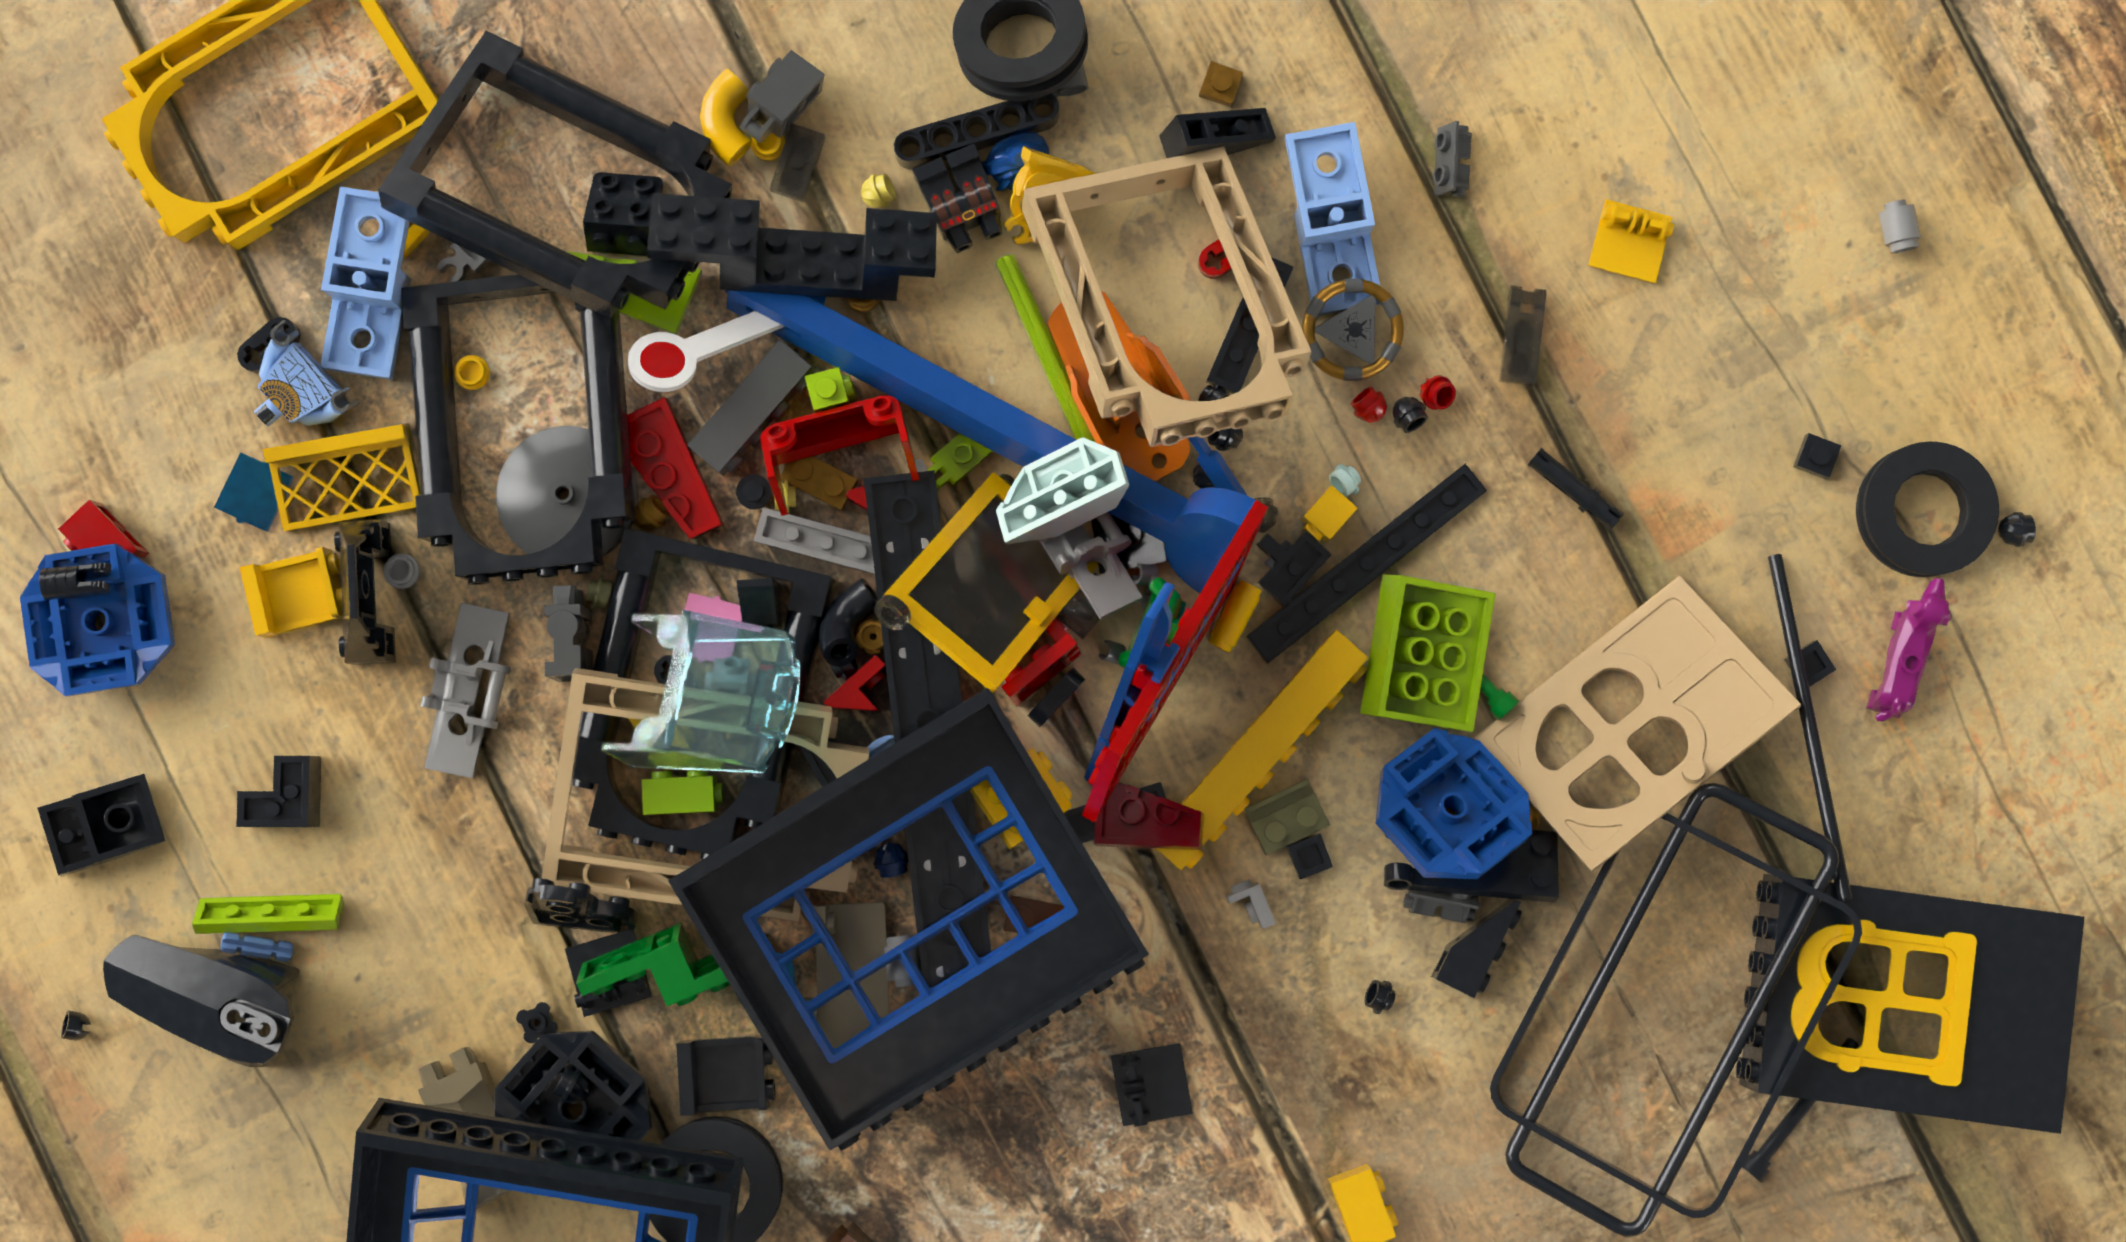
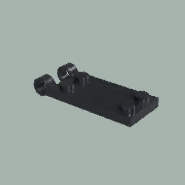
(1522, 875)

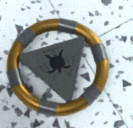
(1353, 329)

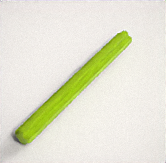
(1042, 343)

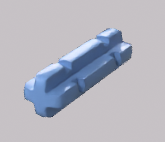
(256, 947)

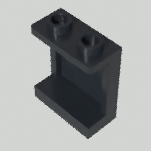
(724, 1074)

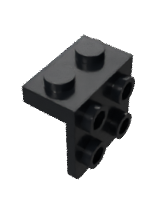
(619, 213)

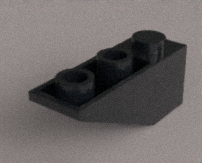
(1470, 954)

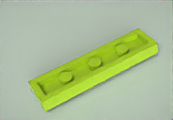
(268, 913)

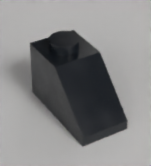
(760, 602)

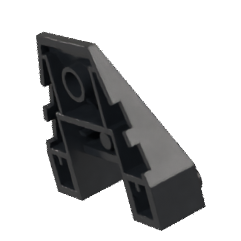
(362, 637)

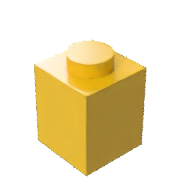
(1328, 515)

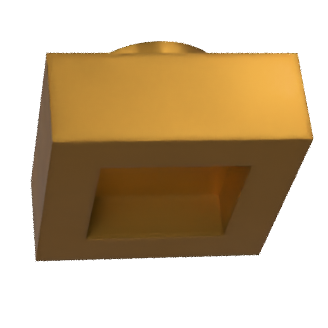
(1221, 84)

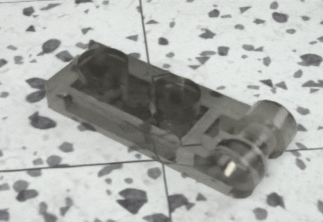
(1522, 337)

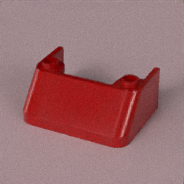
(832, 431)

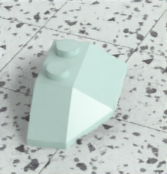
(1062, 492)

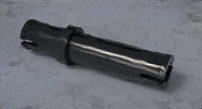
(1576, 489)

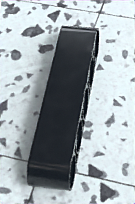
(958, 126)

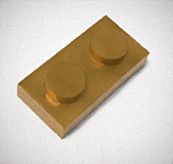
(819, 480)

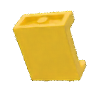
(293, 592)

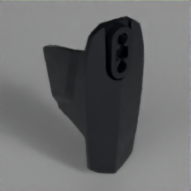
(199, 994)

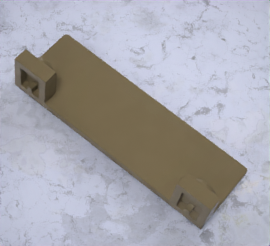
(860, 936)

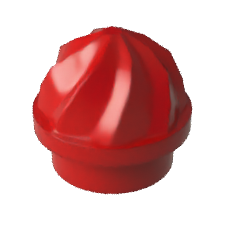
(1437, 392)
(1369, 405)

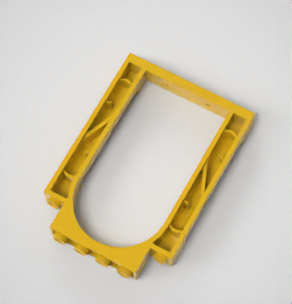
(243, 219)

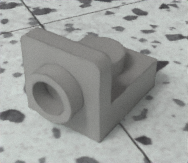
(1257, 907)

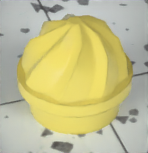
(878, 191)

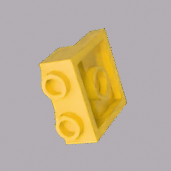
(996, 812)

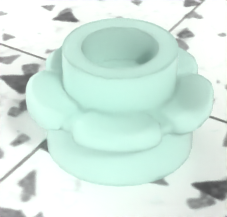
(1345, 480)

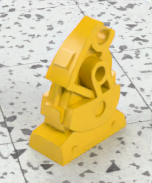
(1037, 170)

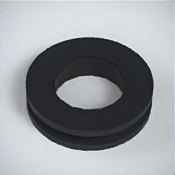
(1027, 76)
(1975, 497)
(760, 1164)

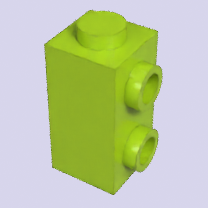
(830, 389)
(681, 795)

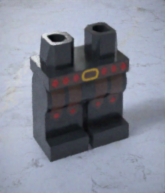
(969, 206)

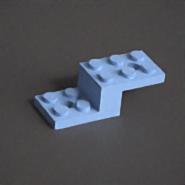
(1332, 210)
(364, 286)

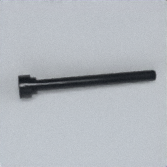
(1758, 1162)

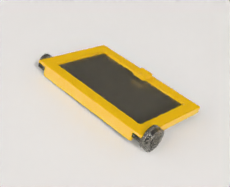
(977, 593)

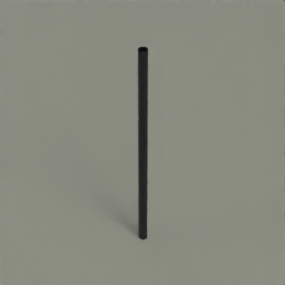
(1808, 721)

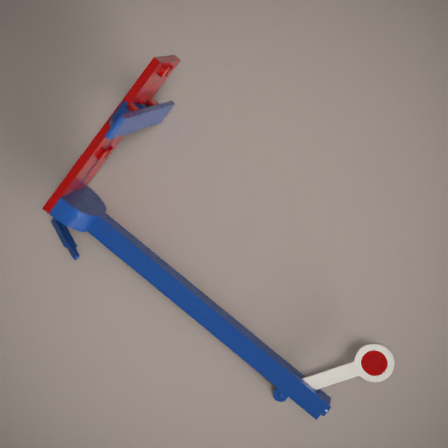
(1202, 534)

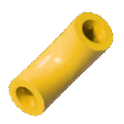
(718, 117)

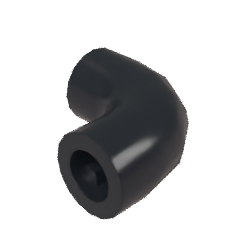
(841, 621)

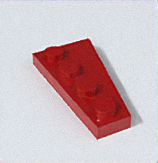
(670, 468)

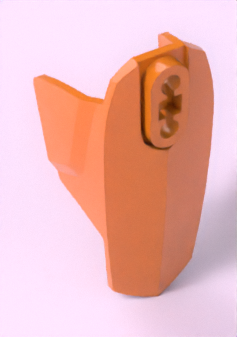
(1120, 432)

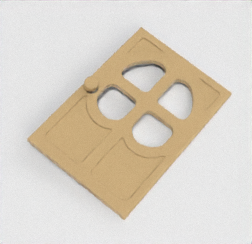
(1689, 675)

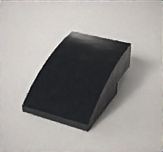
(101, 825)

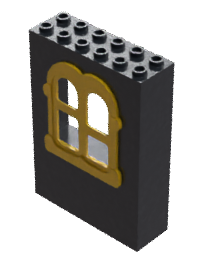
(2001, 1010)

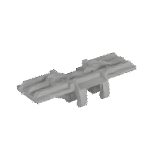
(1075, 549)
(457, 689)

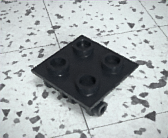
(622, 991)
(1151, 1084)

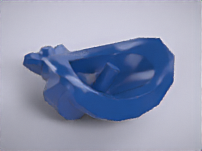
(1005, 157)

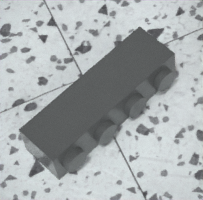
(751, 409)

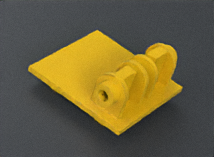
(1630, 241)

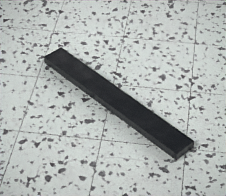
(1366, 563)

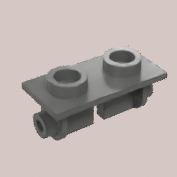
(1452, 144)
(1455, 906)

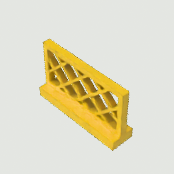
(340, 446)

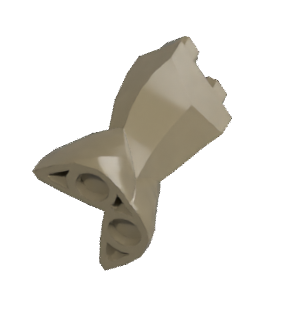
(465, 1090)

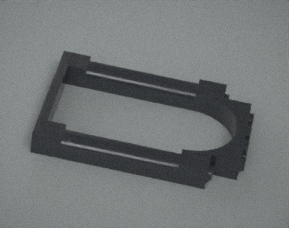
(591, 282)
(440, 501)
(616, 654)

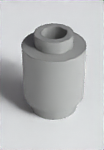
(1900, 226)
(895, 970)

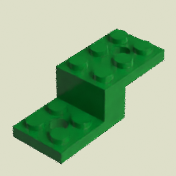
(671, 962)

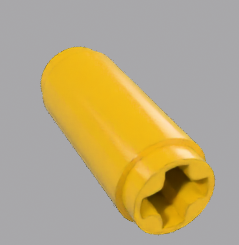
(1235, 616)

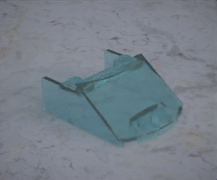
(723, 697)

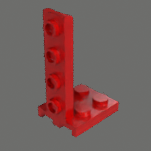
(1046, 665)

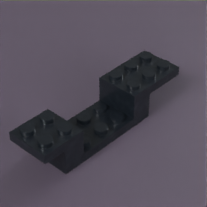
(789, 259)

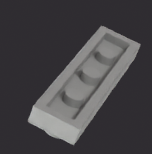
(815, 540)

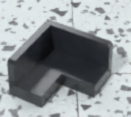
(293, 798)

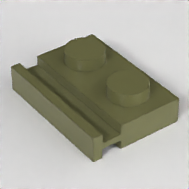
(1286, 817)

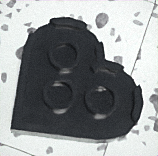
(577, 908)

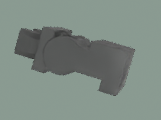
(570, 633)

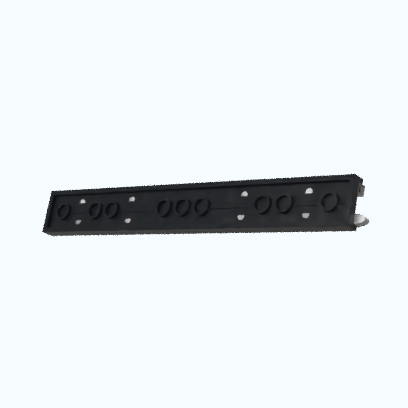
(922, 688)

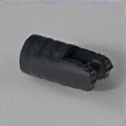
(72, 583)

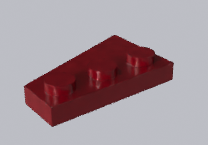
(1147, 821)

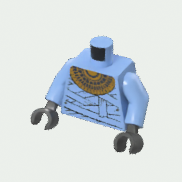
(297, 384)

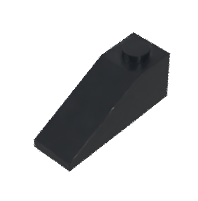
(1204, 131)

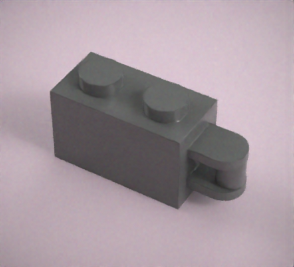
(781, 97)

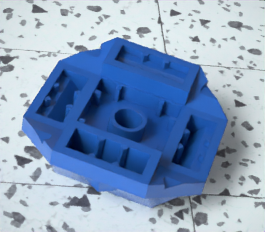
(63, 633)
(1468, 779)

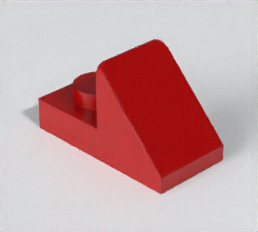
(850, 694)

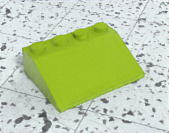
(1427, 652)

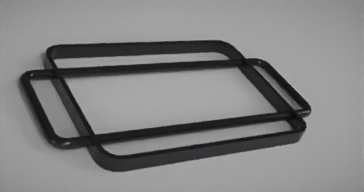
(1658, 1193)

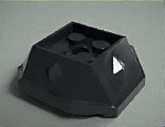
(617, 1095)

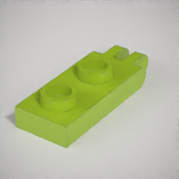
(958, 459)

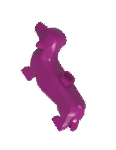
(1909, 651)

